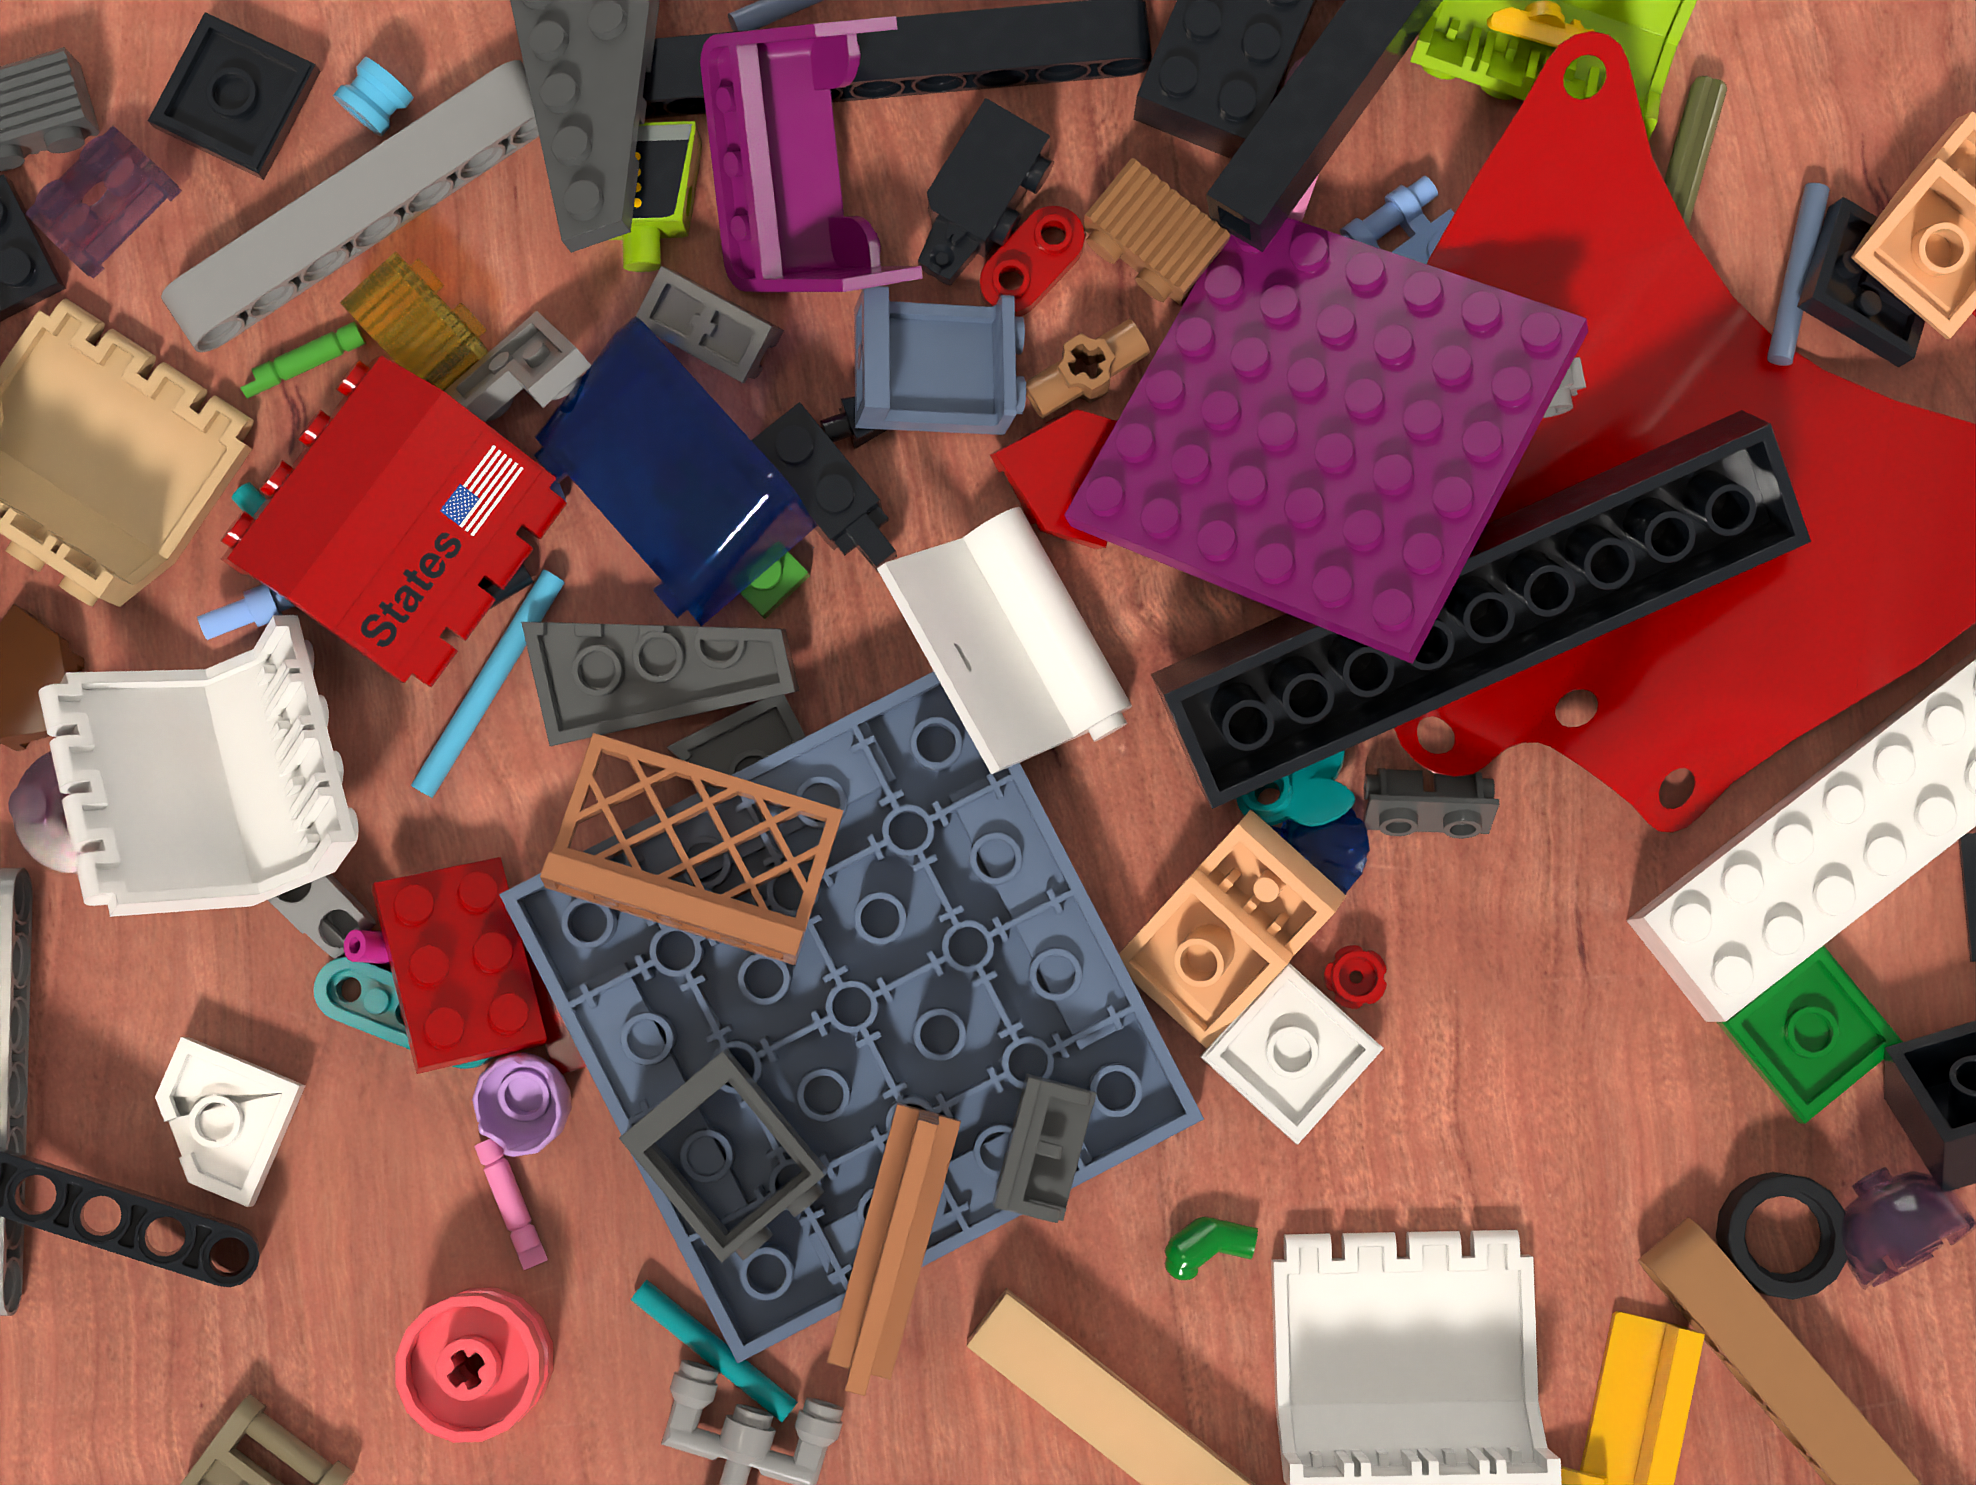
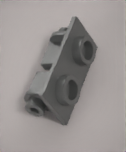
(1457, 806)

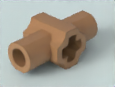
(1111, 351)

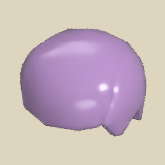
(521, 1103)

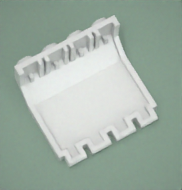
(200, 779)
(1408, 1361)

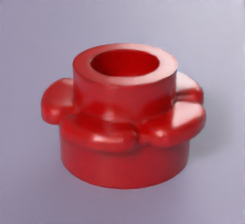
(1352, 994)

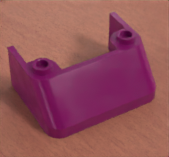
(780, 159)

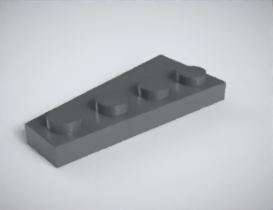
(642, 675)

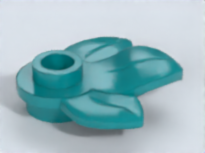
(1305, 796)

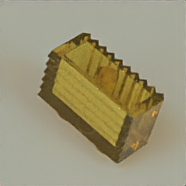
(414, 324)

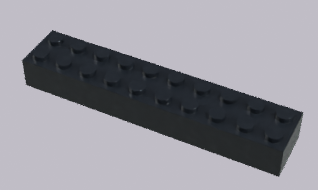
(1525, 595)

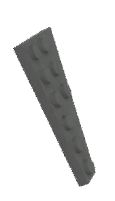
(587, 99)

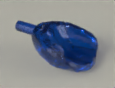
(1333, 848)

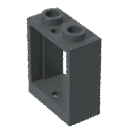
(752, 1230)

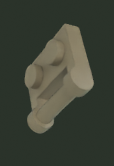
(228, 1466)

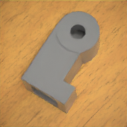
(324, 913)

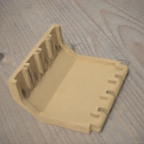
(102, 464)

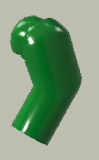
(1203, 1240)

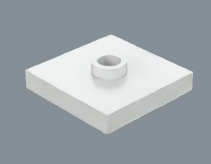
(1292, 1053)

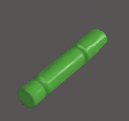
(304, 358)

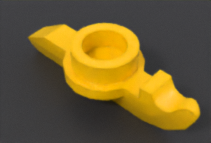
(1538, 22)

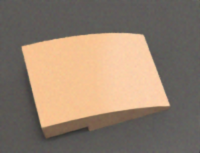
(1927, 233)
(1230, 929)

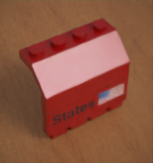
(395, 520)

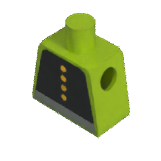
(664, 191)

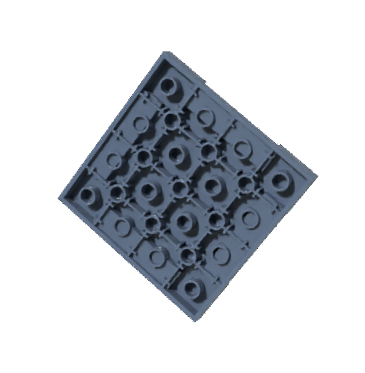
(927, 979)

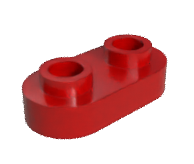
(1034, 259)

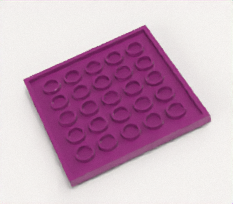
(1329, 431)

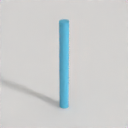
(486, 685)

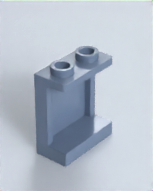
(937, 365)

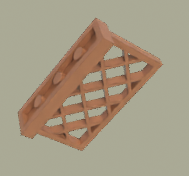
(673, 902)
(893, 1245)

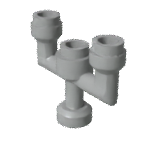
(748, 1432)

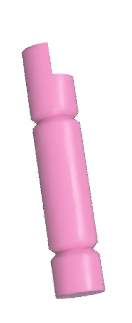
(511, 1204)

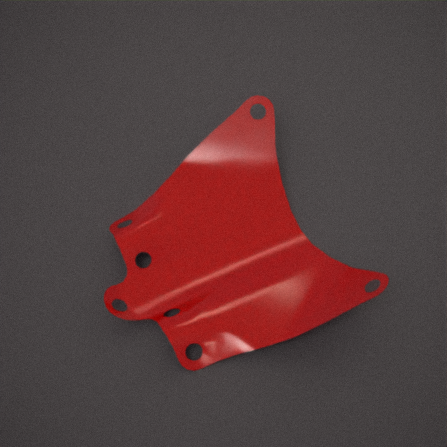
(1885, 488)

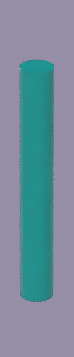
(713, 1350)

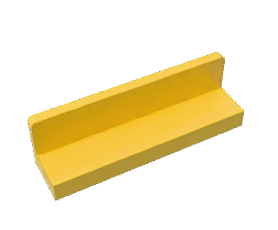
(1642, 1401)

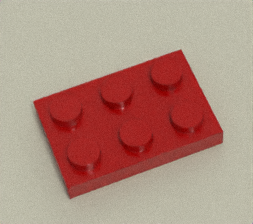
(458, 965)

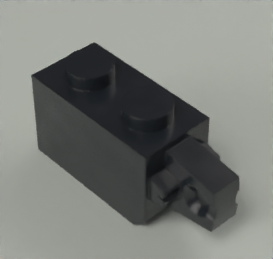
(980, 189)
(830, 487)

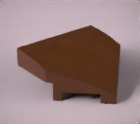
(29, 660)

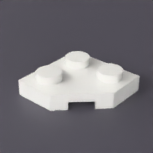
(225, 1118)

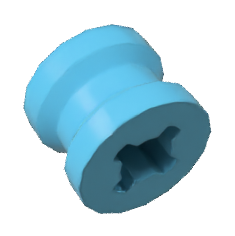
(373, 96)

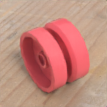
(435, 1370)

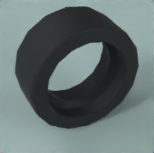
(1829, 1214)

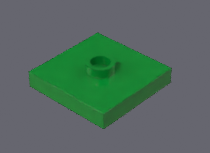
(1811, 1035)

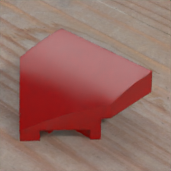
(1050, 468)

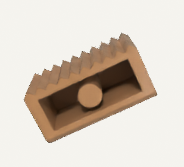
(1153, 233)

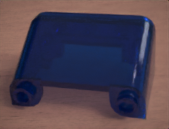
(672, 474)

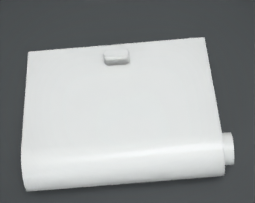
(1007, 641)

